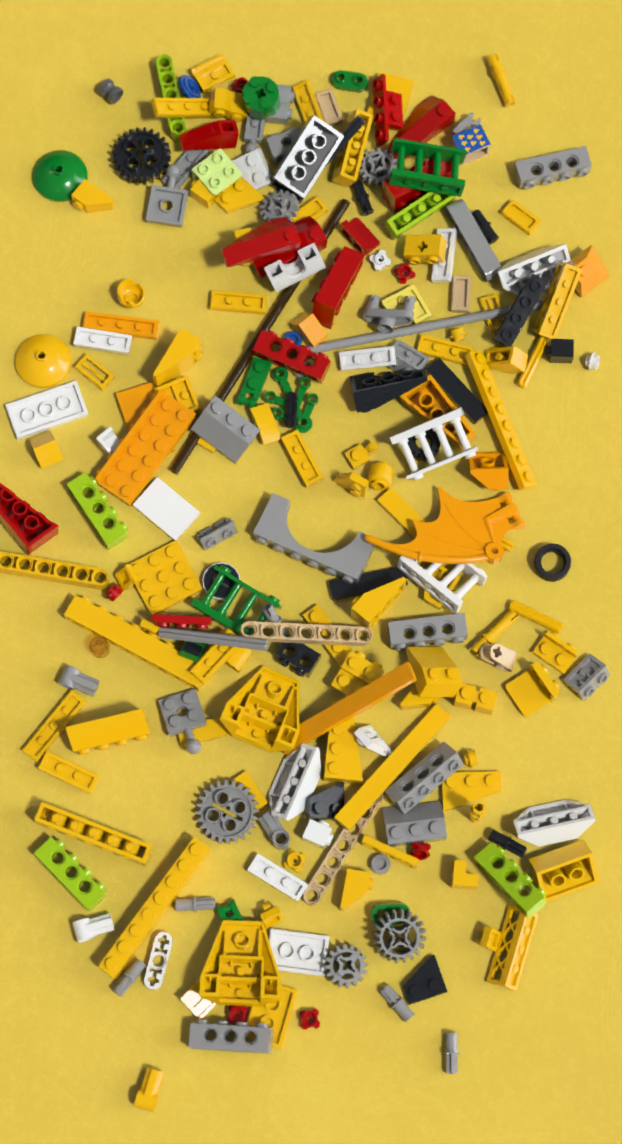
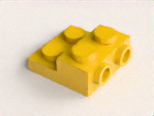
(356, 673)

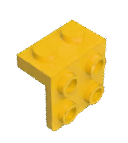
(533, 689)

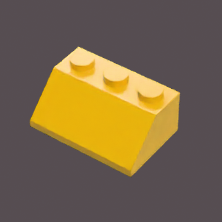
(564, 870)

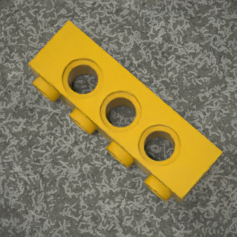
(351, 155)

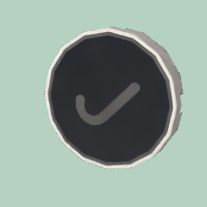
(227, 584)

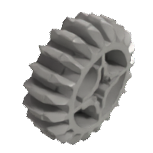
(386, 924)

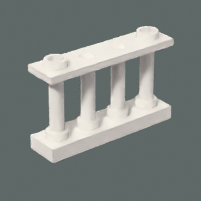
(437, 425)
(438, 588)

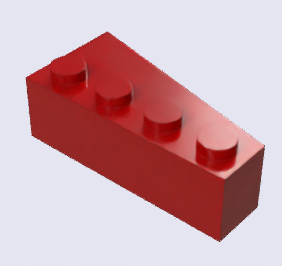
(401, 197)
(336, 285)
(23, 522)

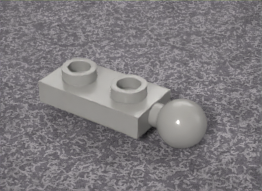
(253, 133)

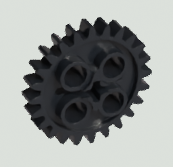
(158, 153)

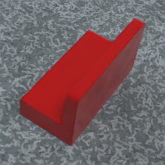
(359, 236)

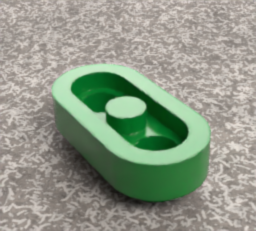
(349, 82)
(387, 907)

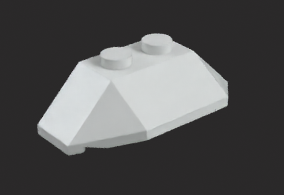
(539, 262)
(295, 782)
(554, 822)

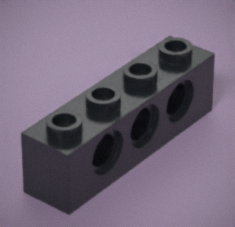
(520, 310)

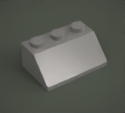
(225, 429)
(421, 824)

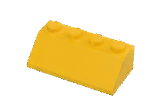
(109, 731)

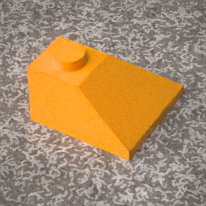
(592, 273)
(490, 469)

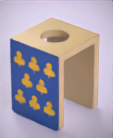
(474, 141)

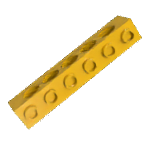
(93, 834)

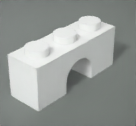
(306, 264)

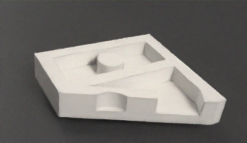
(254, 169)
(370, 739)

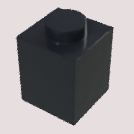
(560, 350)

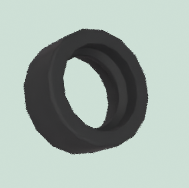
(552, 577)

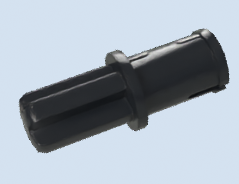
(362, 198)
(485, 227)
(507, 843)

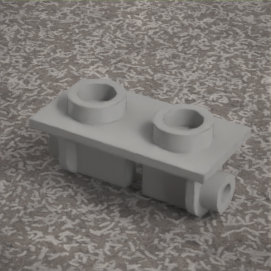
(224, 530)

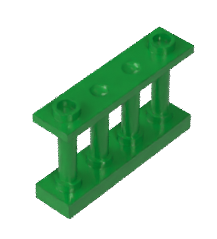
(423, 181)
(220, 613)

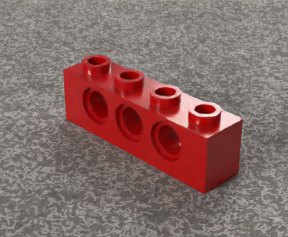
(315, 372)

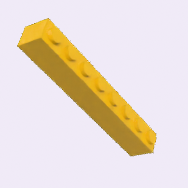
(132, 640)
(154, 908)

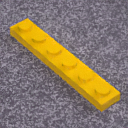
(338, 652)

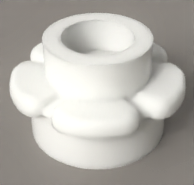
(592, 361)

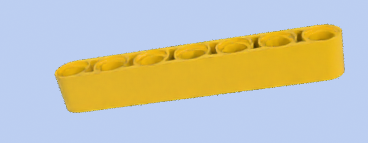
(54, 568)

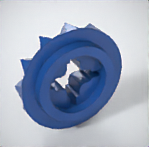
(189, 87)

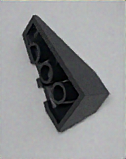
(375, 391)

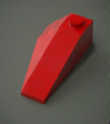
(426, 122)
(309, 232)
(267, 241)

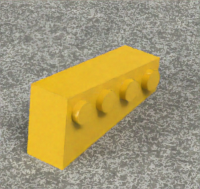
(343, 755)

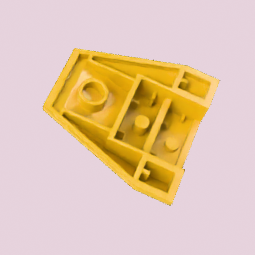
(265, 711)
(241, 967)

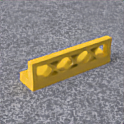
(557, 300)
(516, 948)

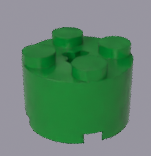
(261, 88)

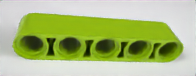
(170, 90)

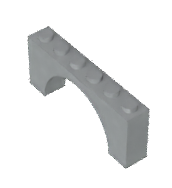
(274, 531)

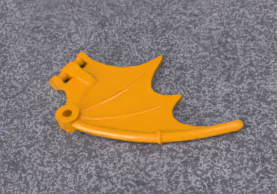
(461, 533)

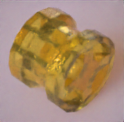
(97, 644)

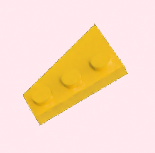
(469, 787)

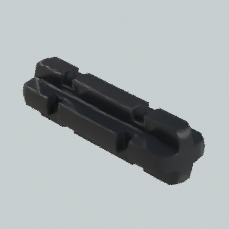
(291, 410)

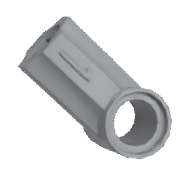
(74, 679)
(274, 829)

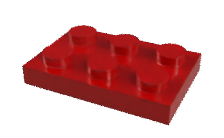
(182, 621)

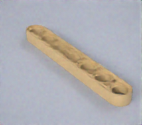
(314, 629)
(340, 855)

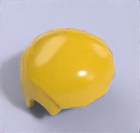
(130, 293)

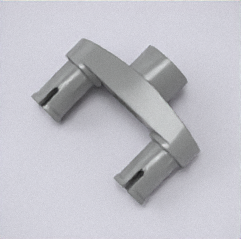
(388, 318)

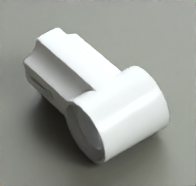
(88, 928)

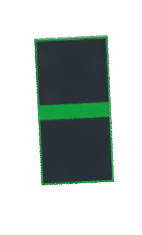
(193, 650)

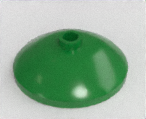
(59, 185)

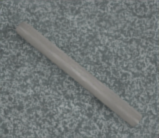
(213, 638)

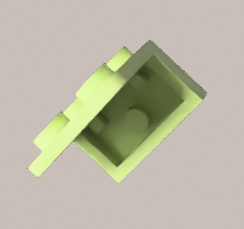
(216, 172)

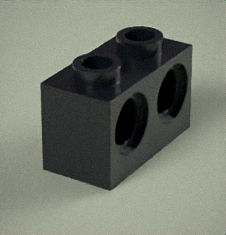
(301, 652)

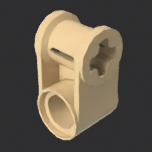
(498, 656)

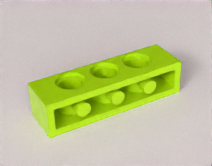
(416, 213)
(110, 537)
(87, 899)
(527, 904)

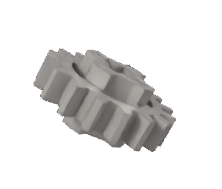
(372, 161)
(280, 206)
(339, 959)

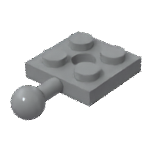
(176, 197)
(180, 724)

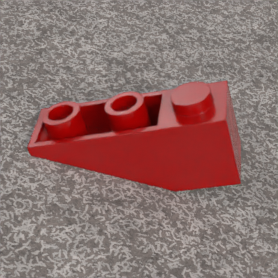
(214, 135)

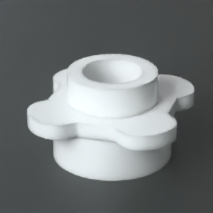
(376, 263)

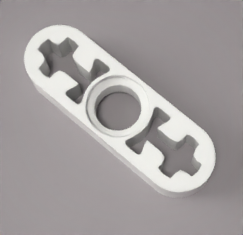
(149, 974)

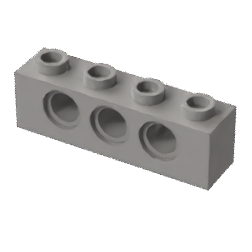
(578, 157)
(456, 622)
(424, 777)
(199, 1040)

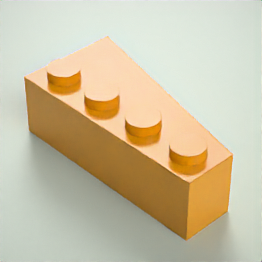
(430, 402)

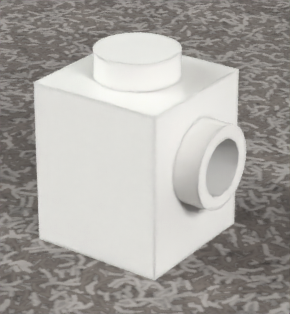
(318, 833)

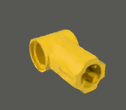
(148, 1094)

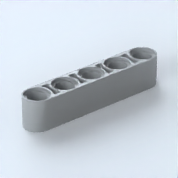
(473, 239)

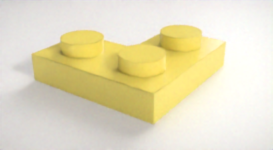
(396, 301)

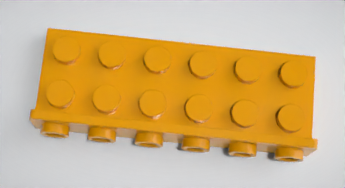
(144, 447)

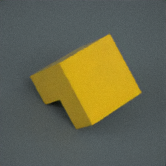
(46, 449)
(461, 879)

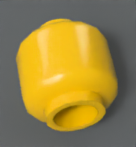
(380, 475)

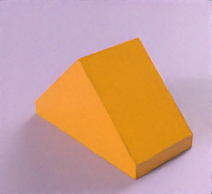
(309, 328)

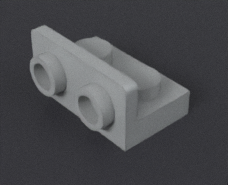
(408, 358)
(587, 676)

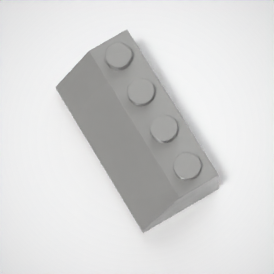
(307, 156)

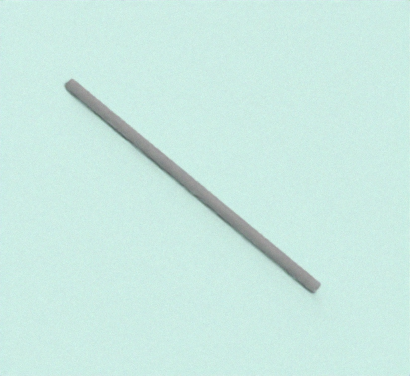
(414, 329)

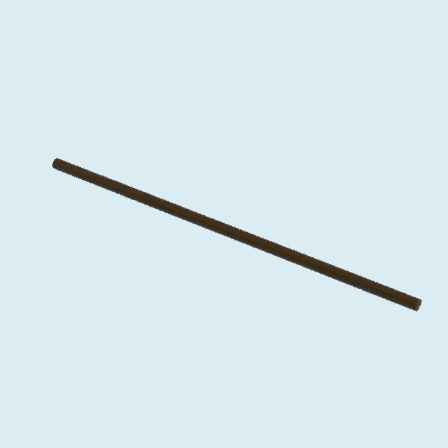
(248, 354)

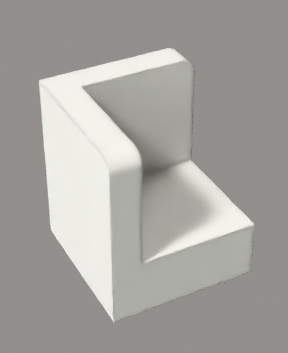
(108, 441)

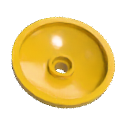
(45, 371)

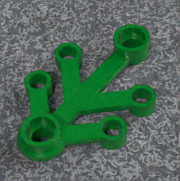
(283, 380)

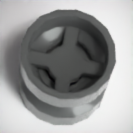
(110, 91)

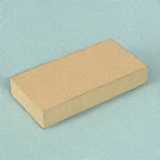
(329, 107)
(460, 294)

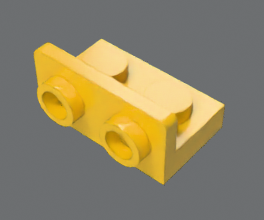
(555, 652)

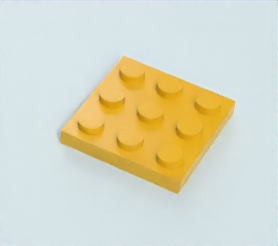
(165, 578)

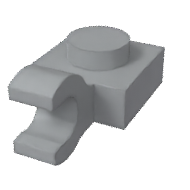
(465, 124)

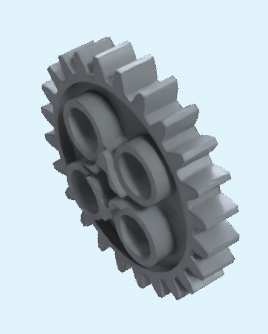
(235, 796)

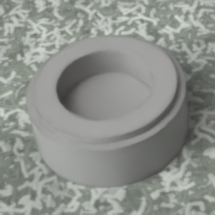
(380, 864)

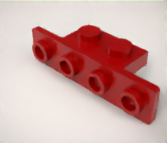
(387, 110)

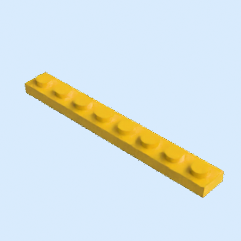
(500, 420)

